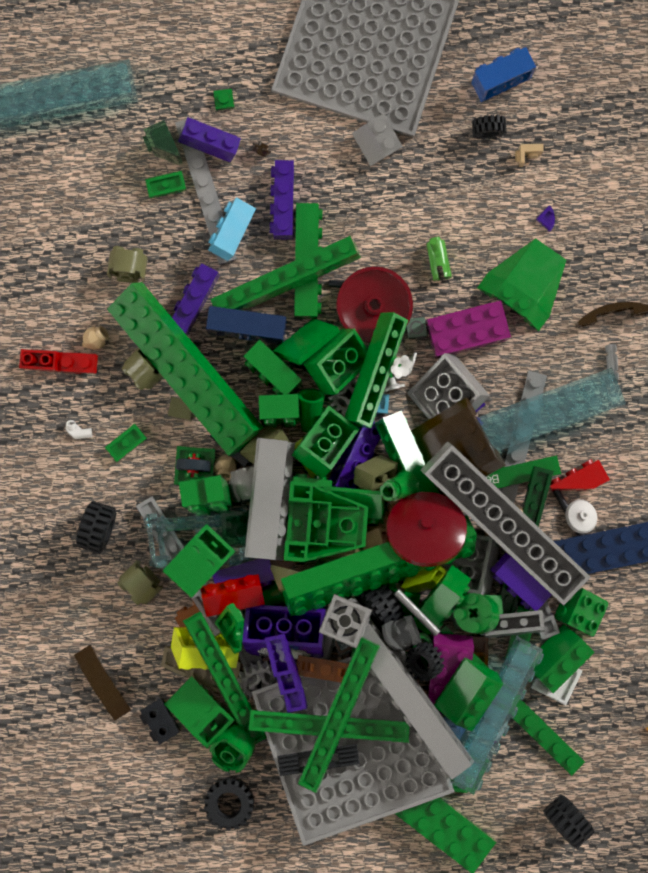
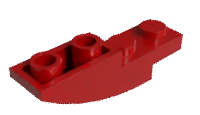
(58, 361)

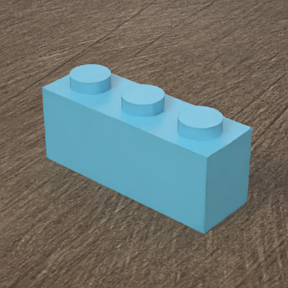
(231, 228)

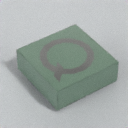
(416, 328)

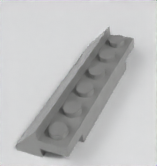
(269, 499)

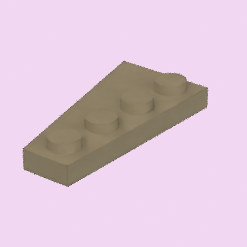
(201, 675)

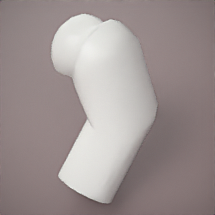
(76, 432)

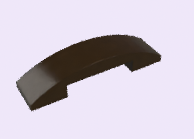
(635, 310)
(101, 682)

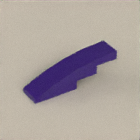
(286, 671)

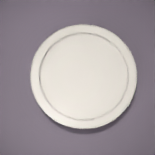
(581, 516)

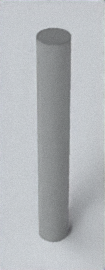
(416, 612)

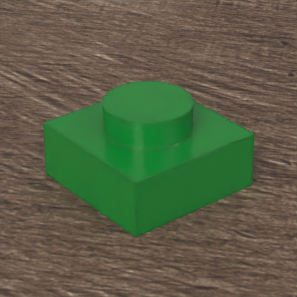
(223, 99)

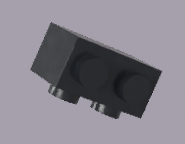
(159, 721)

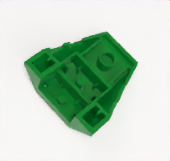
(527, 282)
(322, 523)

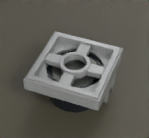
(346, 621)

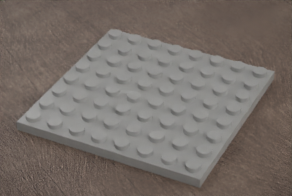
(366, 57)
(385, 781)

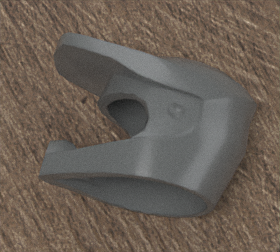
(401, 633)

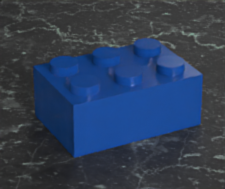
(503, 73)

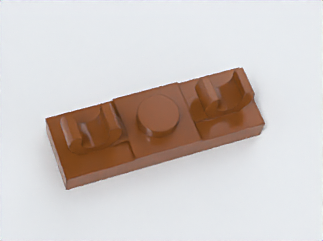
(321, 668)

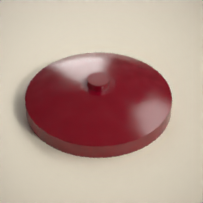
(370, 293)
(426, 529)

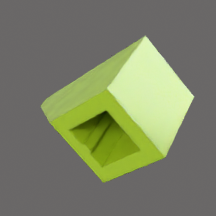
(423, 580)

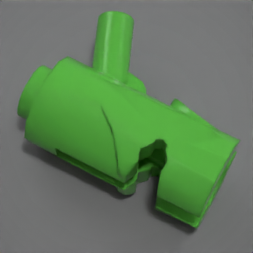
(438, 257)

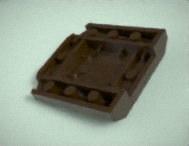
(463, 431)

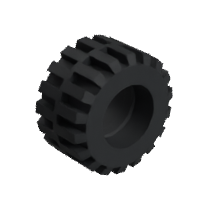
(96, 527)
(383, 604)
(216, 815)
(569, 821)

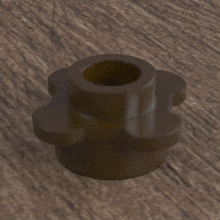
(261, 148)

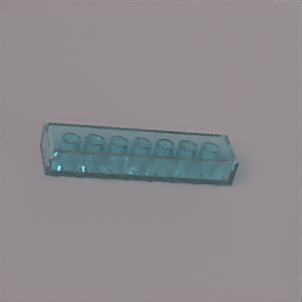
(67, 93)
(552, 410)
(485, 737)

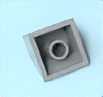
(377, 139)

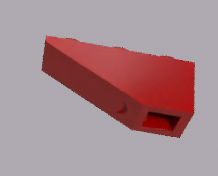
(585, 479)

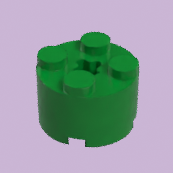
(487, 610)
(232, 749)

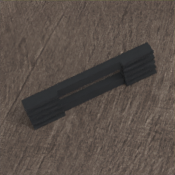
(290, 764)

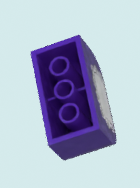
(300, 631)

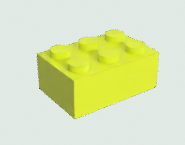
(187, 654)

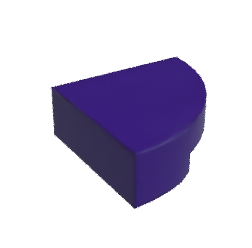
(547, 218)

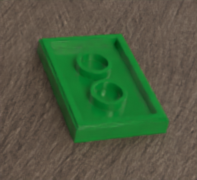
(306, 341)

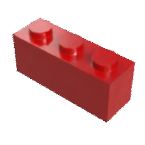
(243, 592)

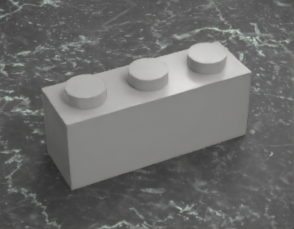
(518, 624)

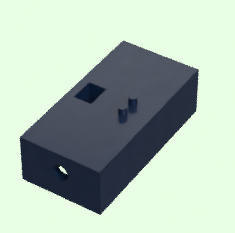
(246, 325)

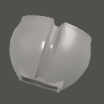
(241, 484)

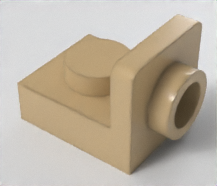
(529, 150)

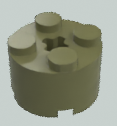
(127, 264)
(141, 370)
(140, 583)

